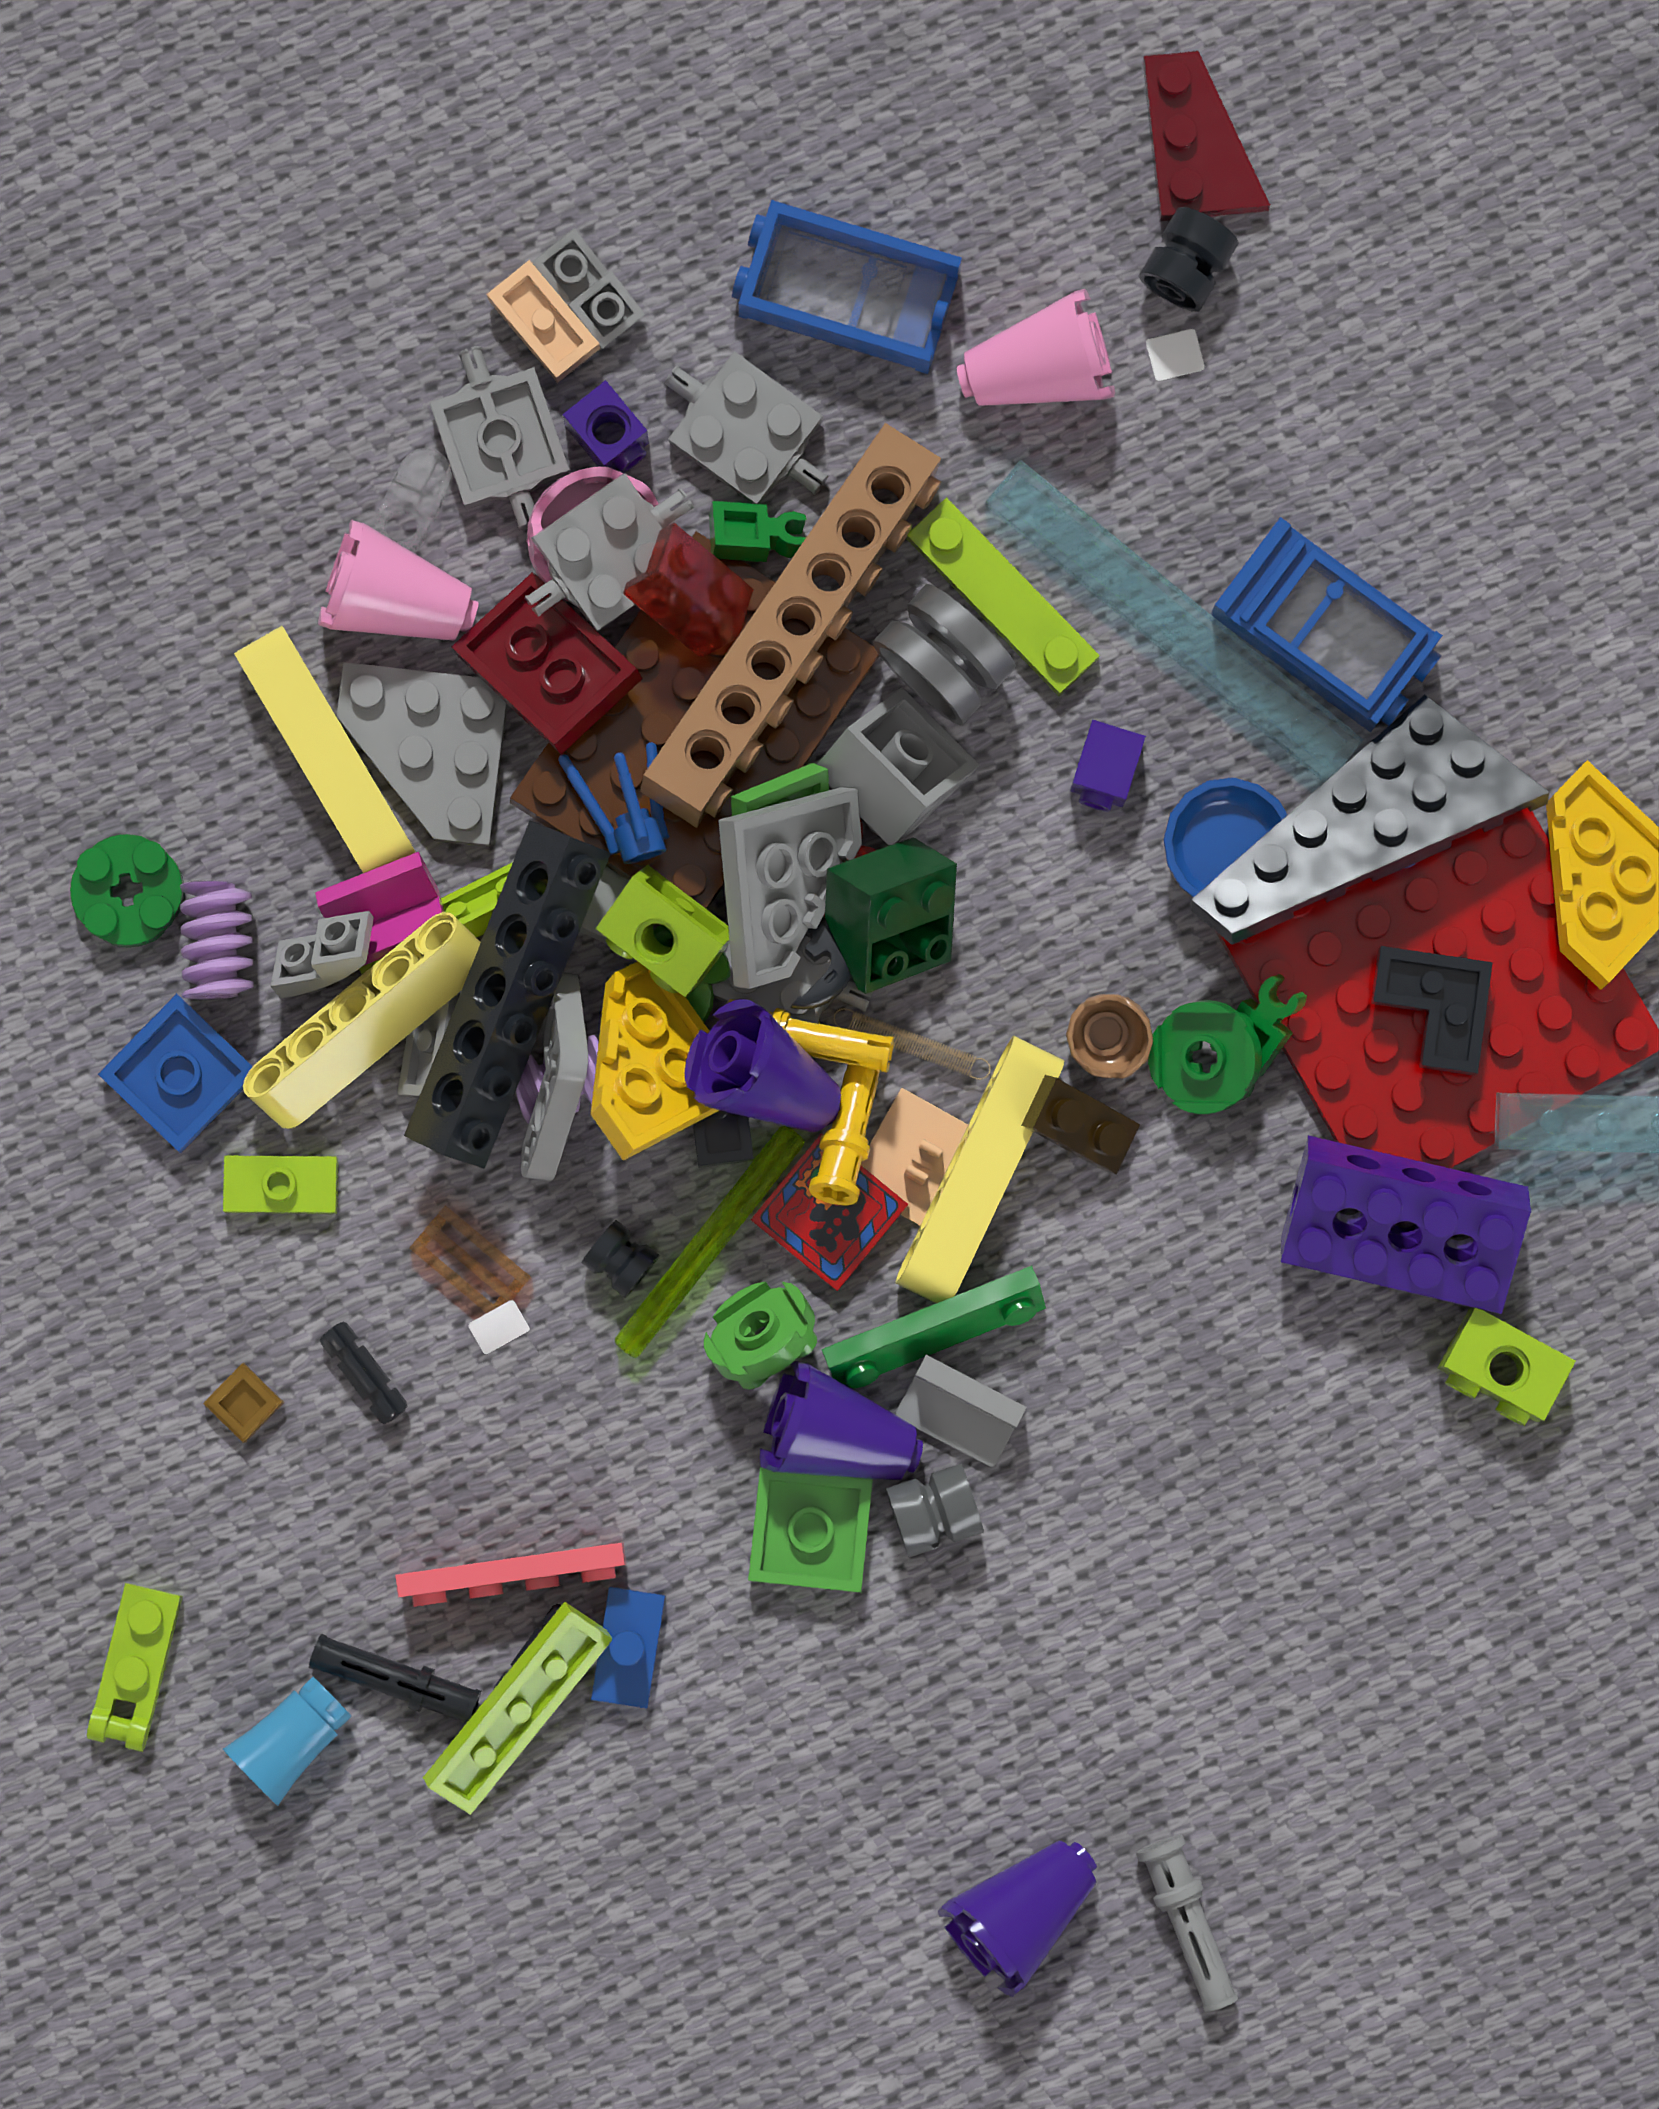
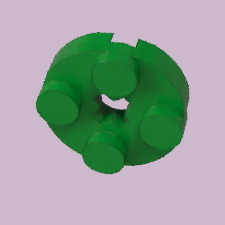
(106, 915)
(1229, 1035)

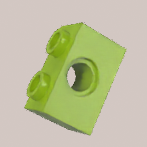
(696, 932)
(1539, 1367)

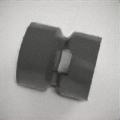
(935, 1510)

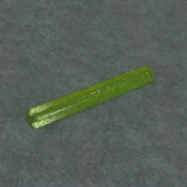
(709, 1241)

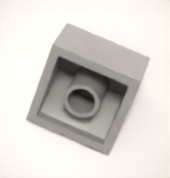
(898, 765)

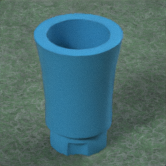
(288, 1739)

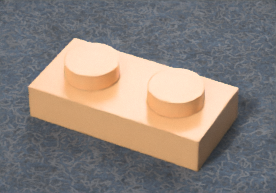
(543, 321)

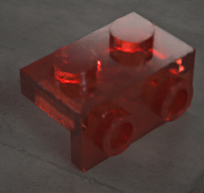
(691, 593)

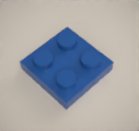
(177, 1073)

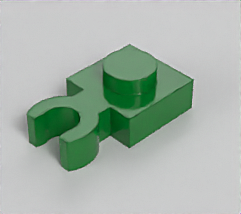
(748, 533)
(1268, 1018)

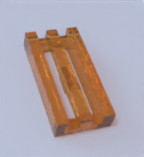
(433, 1231)

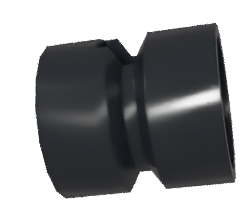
(1192, 252)

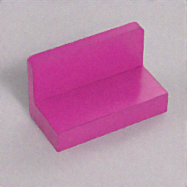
(397, 896)

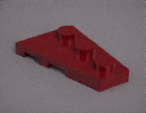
(1195, 143)

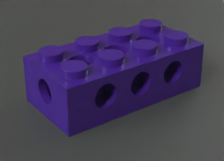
(1410, 1258)

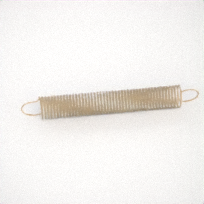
(904, 1035)

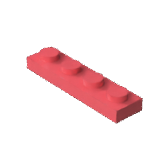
(487, 1577)

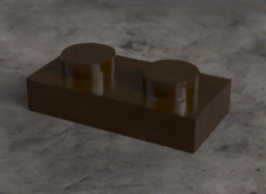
(1080, 1124)

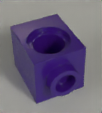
(606, 406)
(1106, 766)

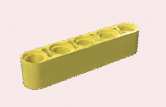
(324, 751)
(363, 1021)
(977, 1174)

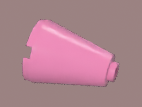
(1041, 359)
(393, 591)

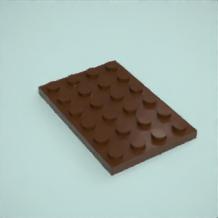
(652, 712)

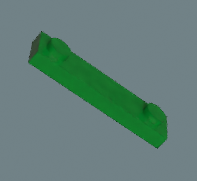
(937, 1327)

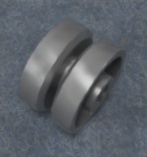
(944, 654)

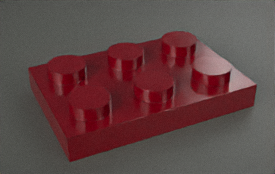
(547, 666)

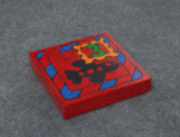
(827, 1235)

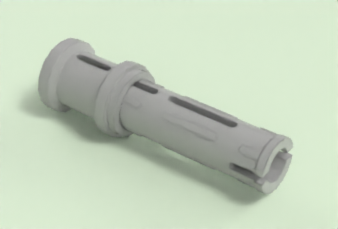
(1177, 1889)

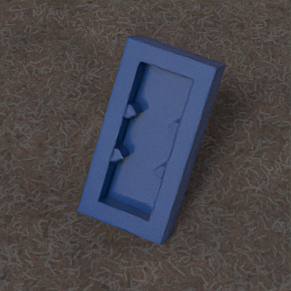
(628, 1662)

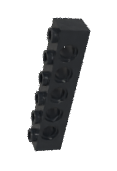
(506, 995)

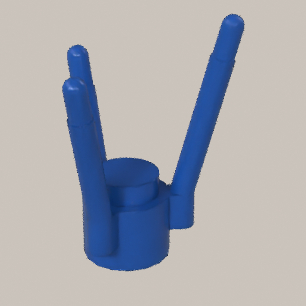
(637, 833)

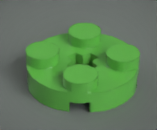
(752, 1357)

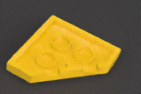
(1602, 874)
(642, 1063)

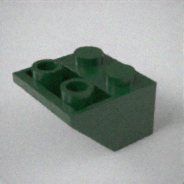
(892, 912)

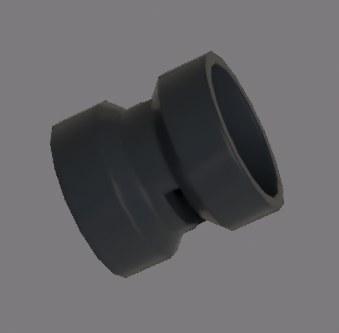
(622, 1260)

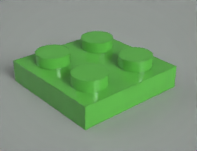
(810, 1530)

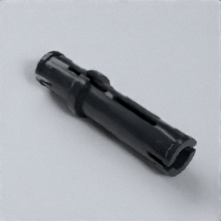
(331, 1658)

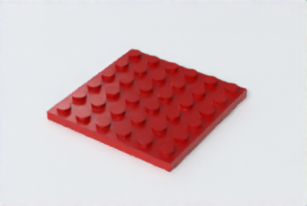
(1473, 901)

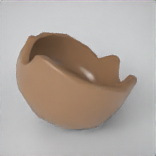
(1109, 1036)

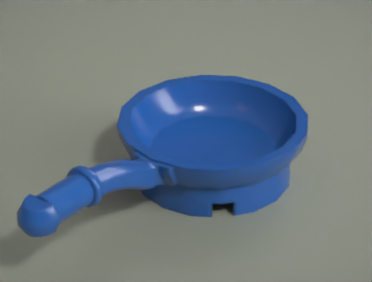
(1215, 828)

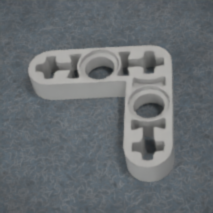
(562, 1082)

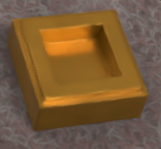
(243, 1402)

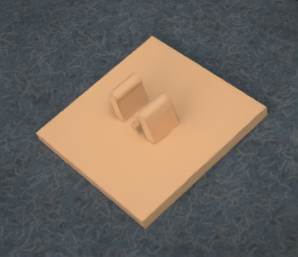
(914, 1151)

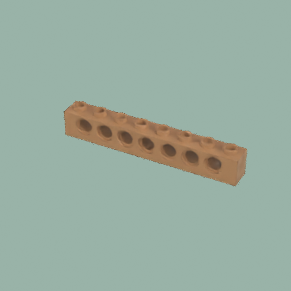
(888, 463)

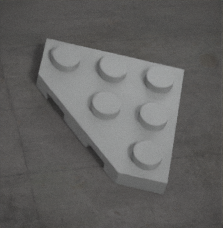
(432, 742)
(778, 876)

